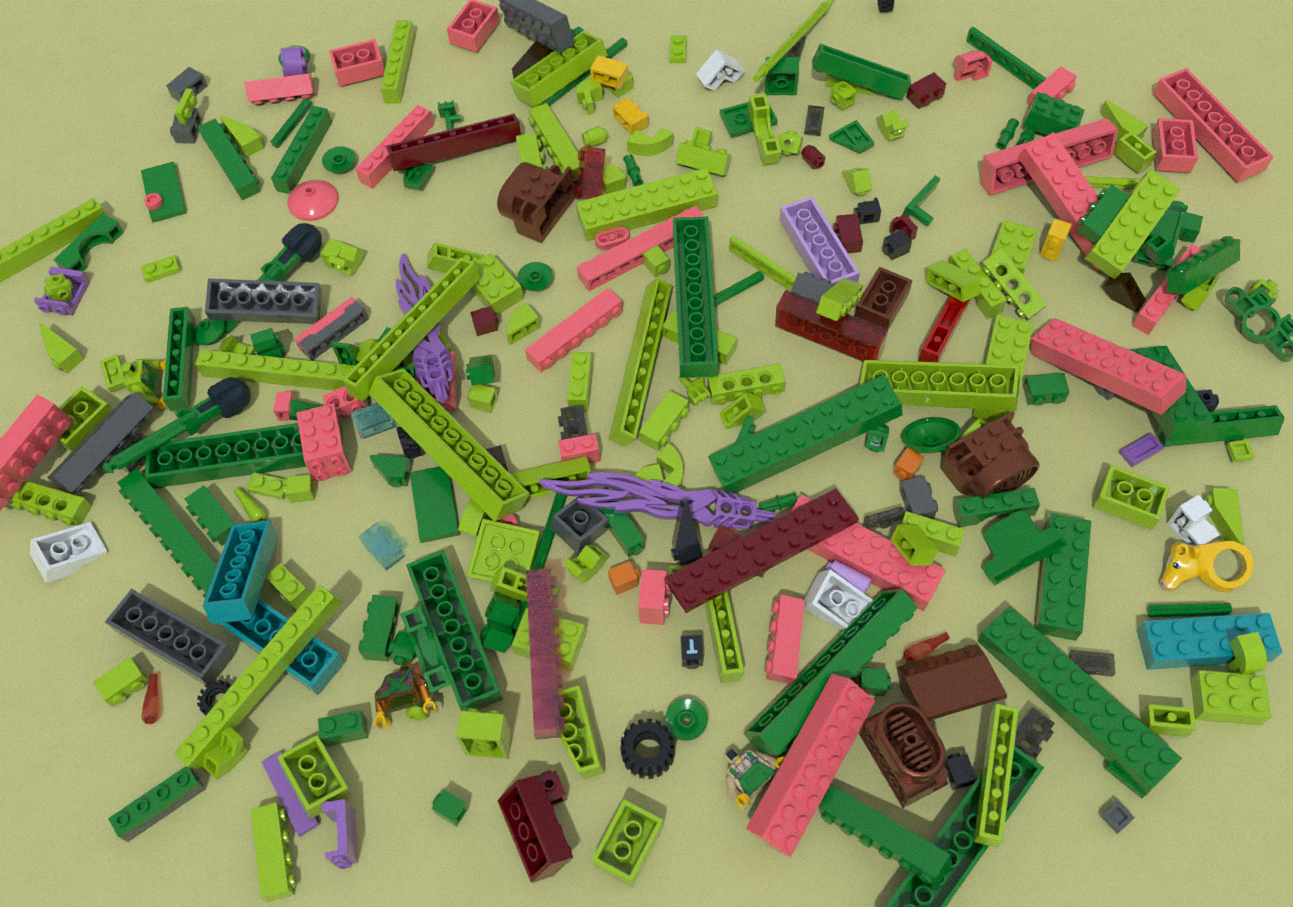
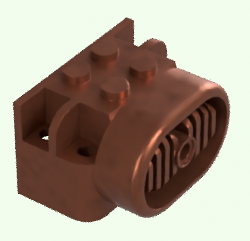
(536, 198)
(990, 459)
(906, 751)

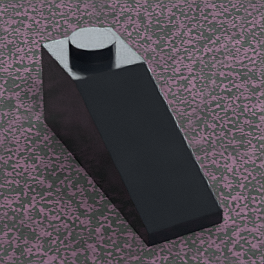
(685, 539)

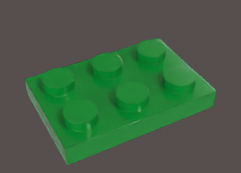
(738, 119)

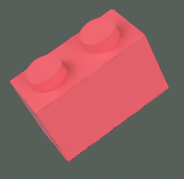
(580, 447)

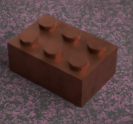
(883, 298)

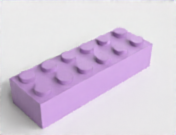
(817, 241)

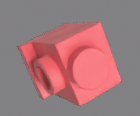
(281, 405)

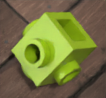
(843, 94)
(796, 142)
(1269, 284)
(58, 288)

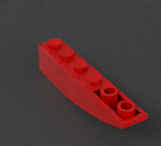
(943, 330)

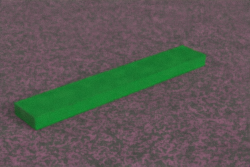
(1004, 58)

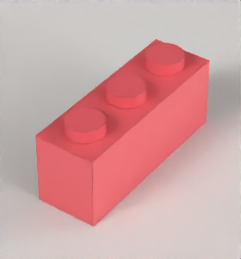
(1056, 84)

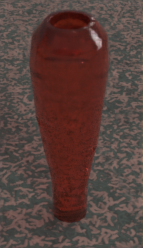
(922, 649)
(151, 704)

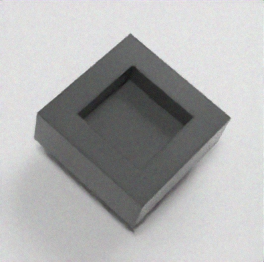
(1117, 817)

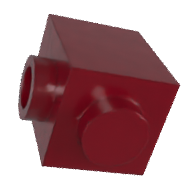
(484, 320)
(553, 787)

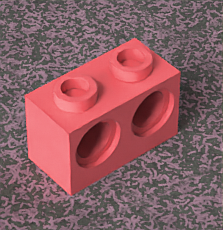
(344, 402)

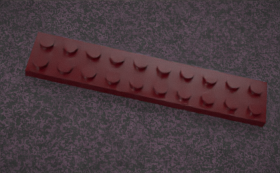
(760, 550)

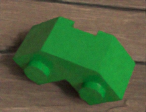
(500, 616)

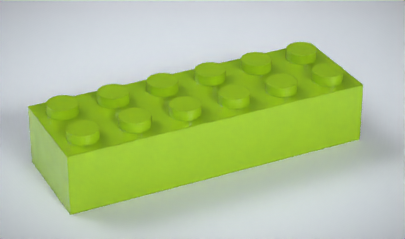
(558, 69)
(1132, 224)
(1006, 346)

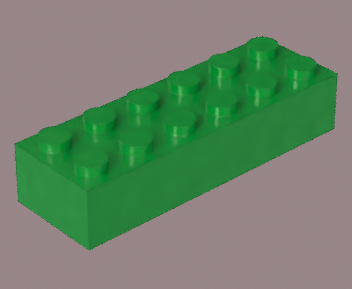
(1188, 415)
(1064, 580)

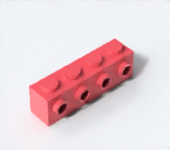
(279, 87)
(785, 639)

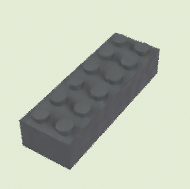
(538, 22)
(263, 301)
(100, 442)
(170, 637)

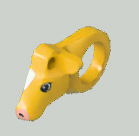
(1195, 561)

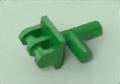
(448, 111)

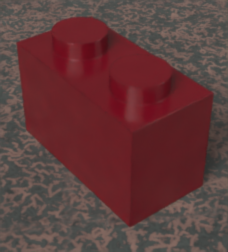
(926, 90)
(849, 232)

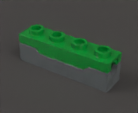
(156, 804)

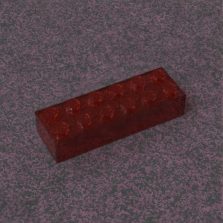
(847, 335)

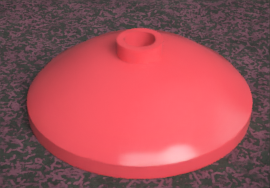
(312, 200)

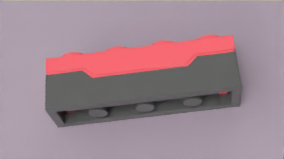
(331, 328)

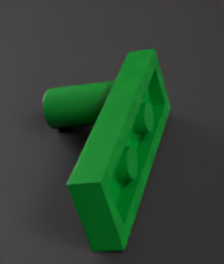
(913, 207)

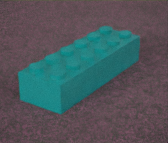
(240, 572)
(1202, 639)
(313, 665)

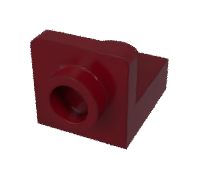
(905, 223)

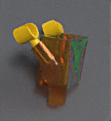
(400, 692)

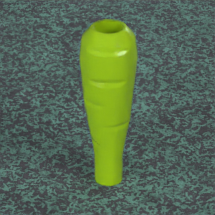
(252, 509)

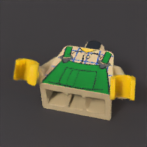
(749, 774)

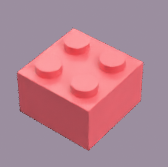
(653, 597)

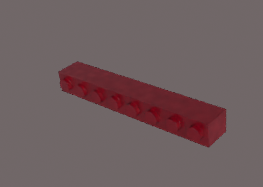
(453, 142)

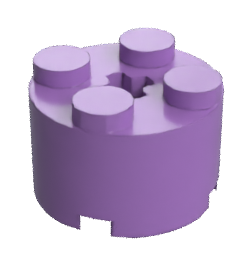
(293, 61)

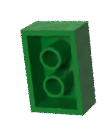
(1052, 115)

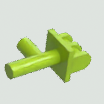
(695, 390)

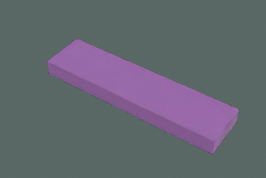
(287, 797)

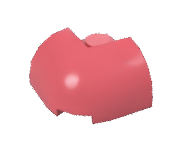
(972, 64)

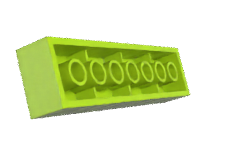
(647, 203)
(949, 383)

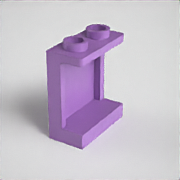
(80, 284)
(344, 814)

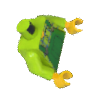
(144, 378)

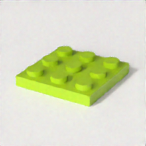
(502, 546)

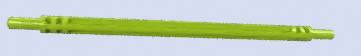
(765, 68)

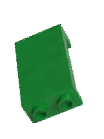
(1170, 226)

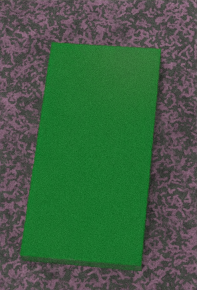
(165, 182)
(434, 504)

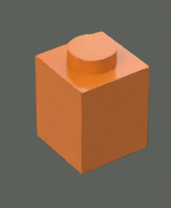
(908, 465)
(623, 577)

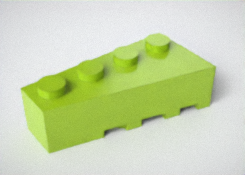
(579, 733)

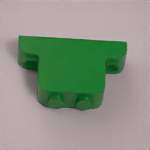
(1018, 545)

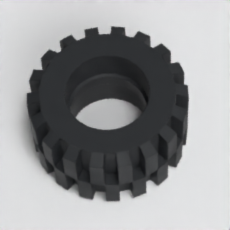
(645, 731)

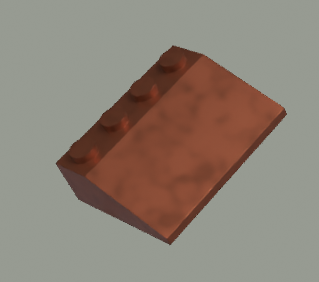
(950, 682)

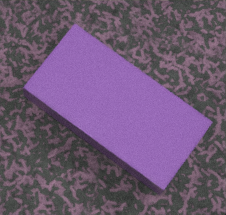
(1141, 450)

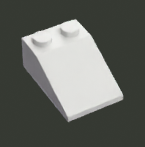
(66, 551)
(835, 600)

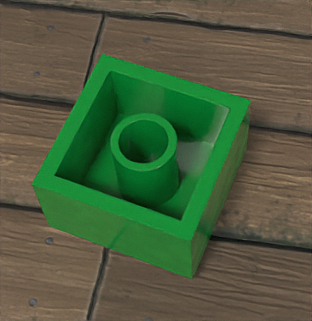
(782, 77)

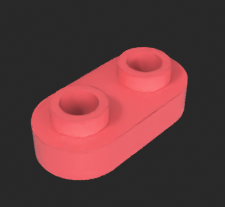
(611, 238)

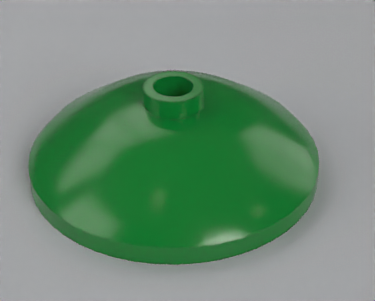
(931, 435)

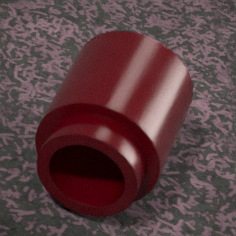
(813, 156)

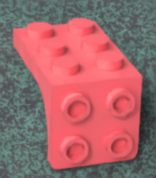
(322, 442)

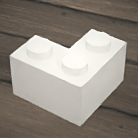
(719, 67)
(1191, 524)

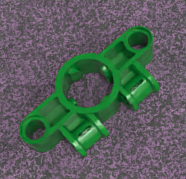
(1261, 303)

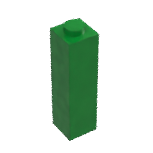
(623, 530)

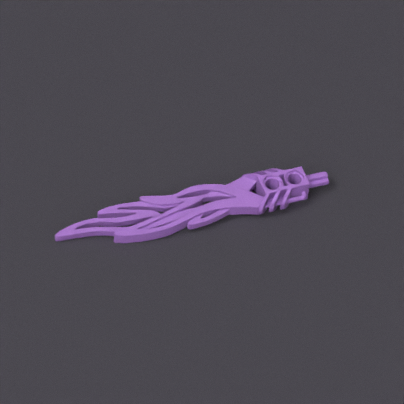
(430, 358)
(650, 496)

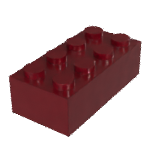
(535, 828)

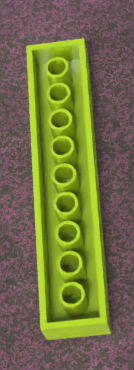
(449, 444)

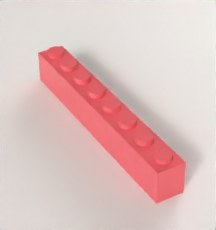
(630, 253)

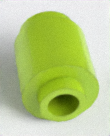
(594, 136)

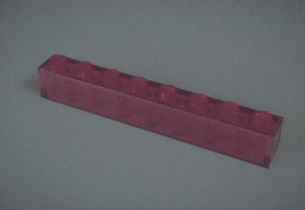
(543, 654)

